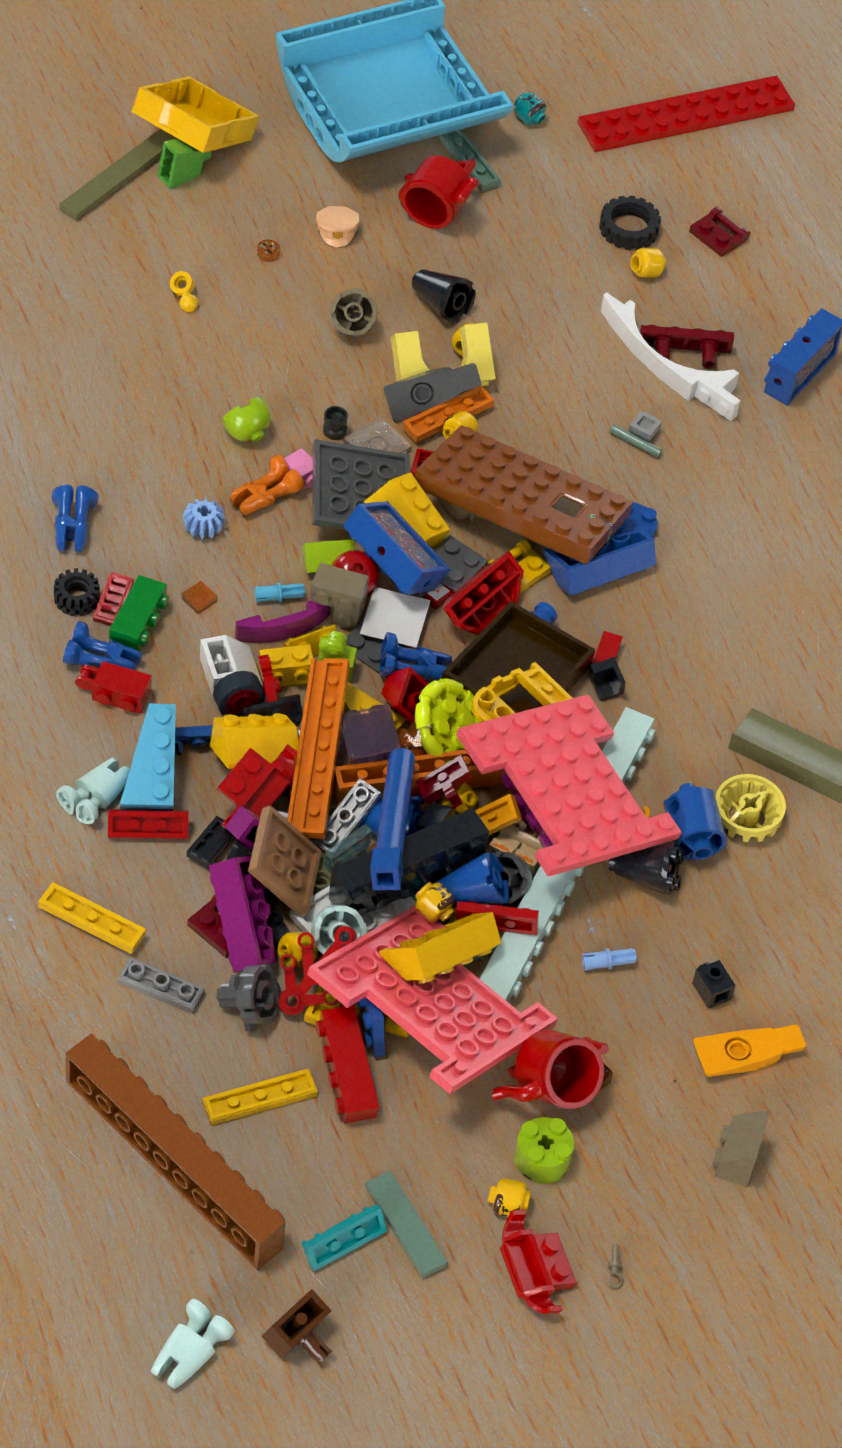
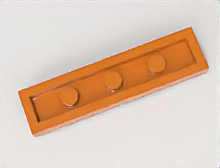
(431, 421)

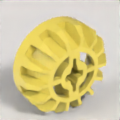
(752, 796)

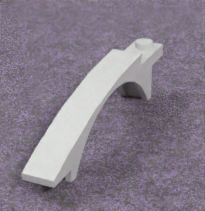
(709, 387)

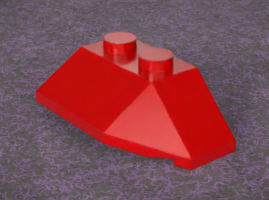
(485, 594)

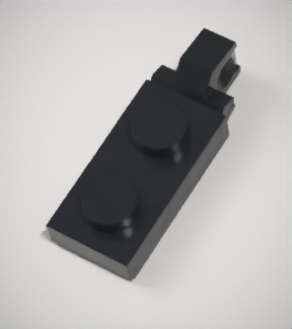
(285, 705)

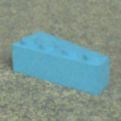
(152, 768)

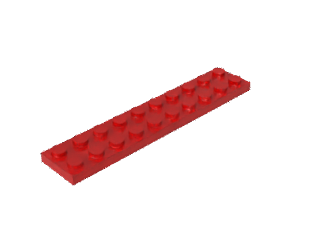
(685, 113)

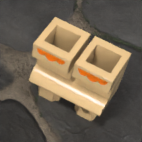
(517, 841)

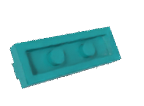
(344, 1237)

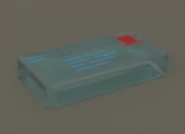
(348, 847)

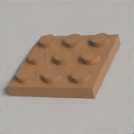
(285, 861)

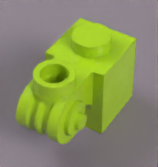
(335, 647)

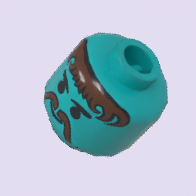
(530, 108)

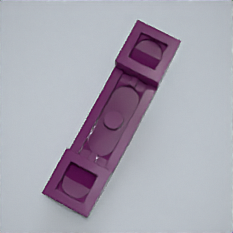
(256, 631)

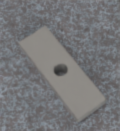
(358, 805)
(173, 991)

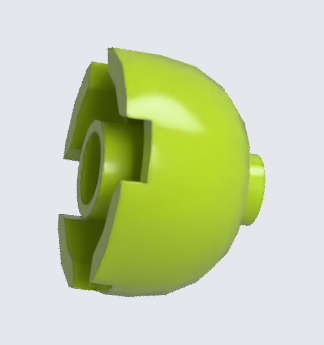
(249, 421)

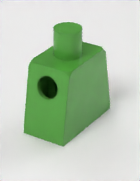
(180, 162)

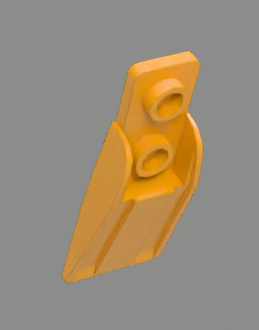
(746, 1049)

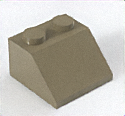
(740, 1147)

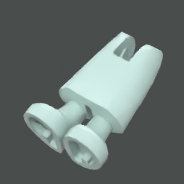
(100, 785)
(188, 1347)

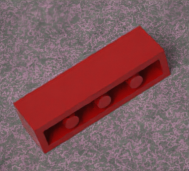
(348, 1064)

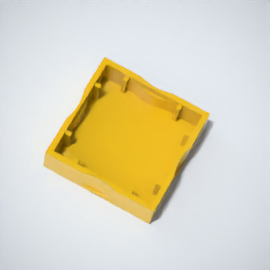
(195, 114)

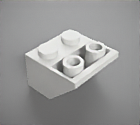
(224, 656)

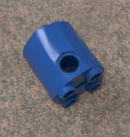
(699, 820)

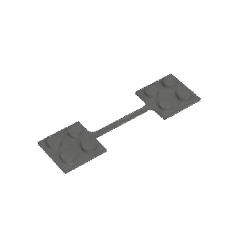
(463, 565)

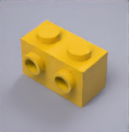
(289, 664)

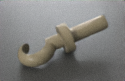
(614, 1265)

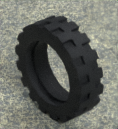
(626, 238)

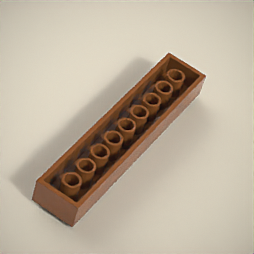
(175, 1151)

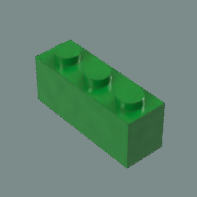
(139, 613)

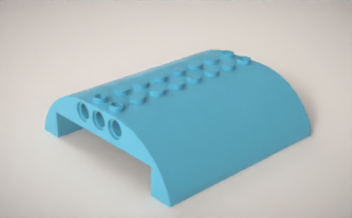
(383, 79)

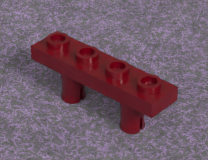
(690, 339)

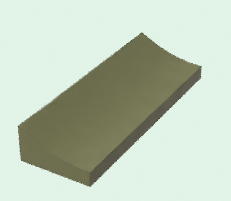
(790, 753)

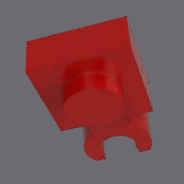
(270, 684)

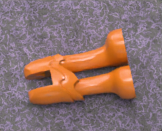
(255, 495)

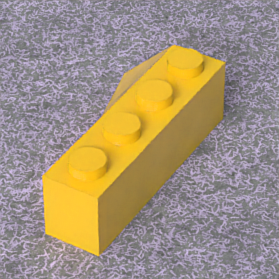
(444, 948)

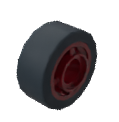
(238, 691)

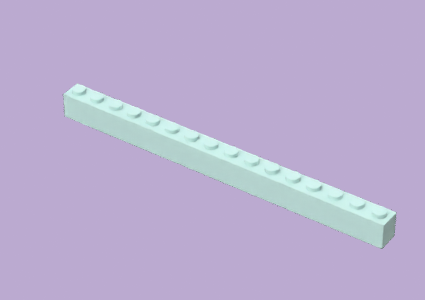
(514, 955)

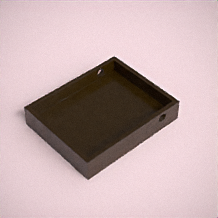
(514, 642)

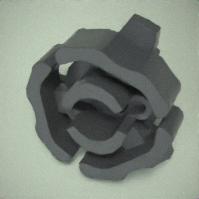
(250, 993)

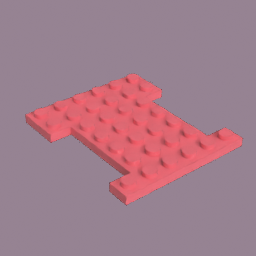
(567, 782)
(450, 1015)

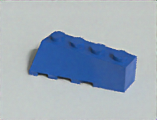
(617, 558)

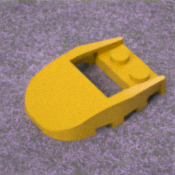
(536, 681)

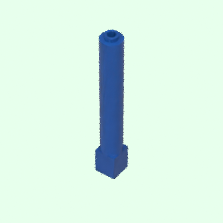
(387, 856)

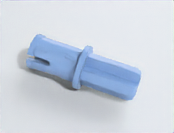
(608, 958)

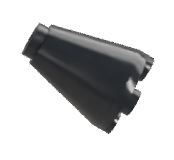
(652, 867)

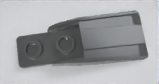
(429, 389)

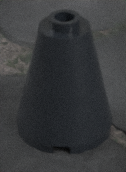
(445, 293)

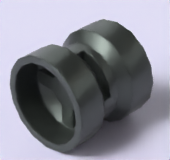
(335, 422)

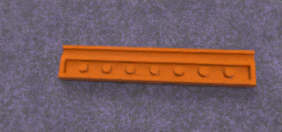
(318, 746)

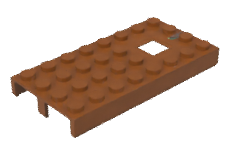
(520, 494)

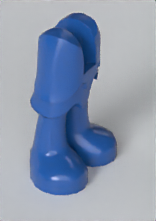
(65, 526)
(115, 652)
(428, 663)

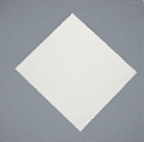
(395, 614)

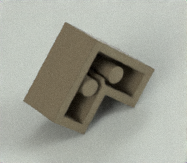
(341, 590)

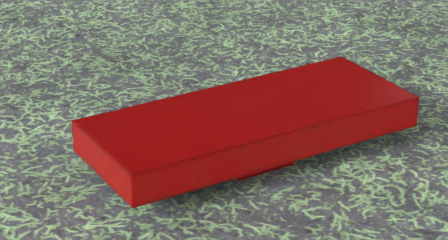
(607, 647)

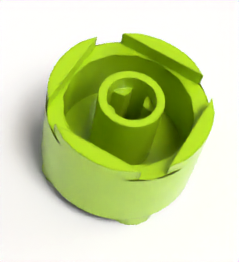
(544, 1149)

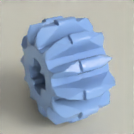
(203, 518)

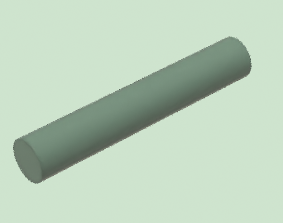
(636, 441)

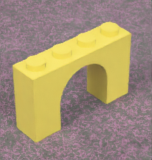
(475, 349)

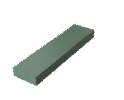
(462, 150)
(406, 1224)

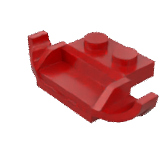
(257, 782)
(535, 1264)

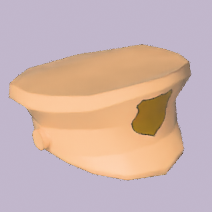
(337, 225)

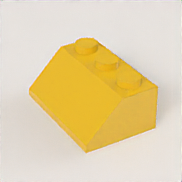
(414, 506)
(264, 734)

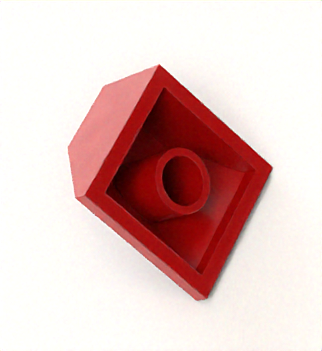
(403, 691)

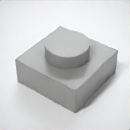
(645, 426)

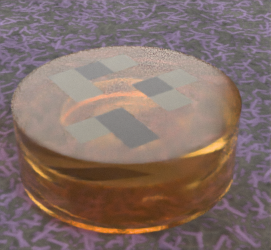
(268, 250)

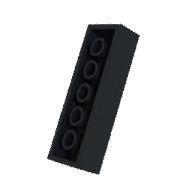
(425, 859)

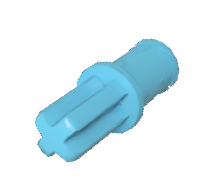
(279, 592)

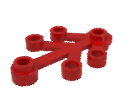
(308, 959)

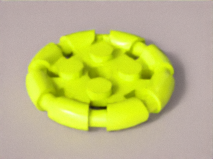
(435, 708)

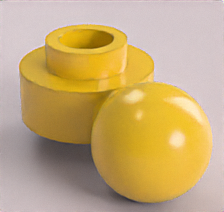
(188, 301)

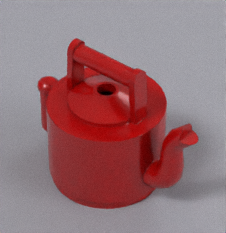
(437, 190)
(556, 1070)

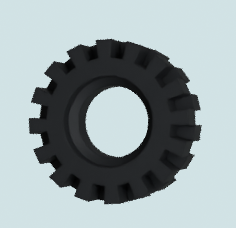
(76, 581)

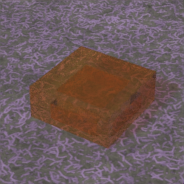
(199, 597)

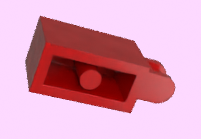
(116, 686)

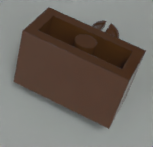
(298, 1327)

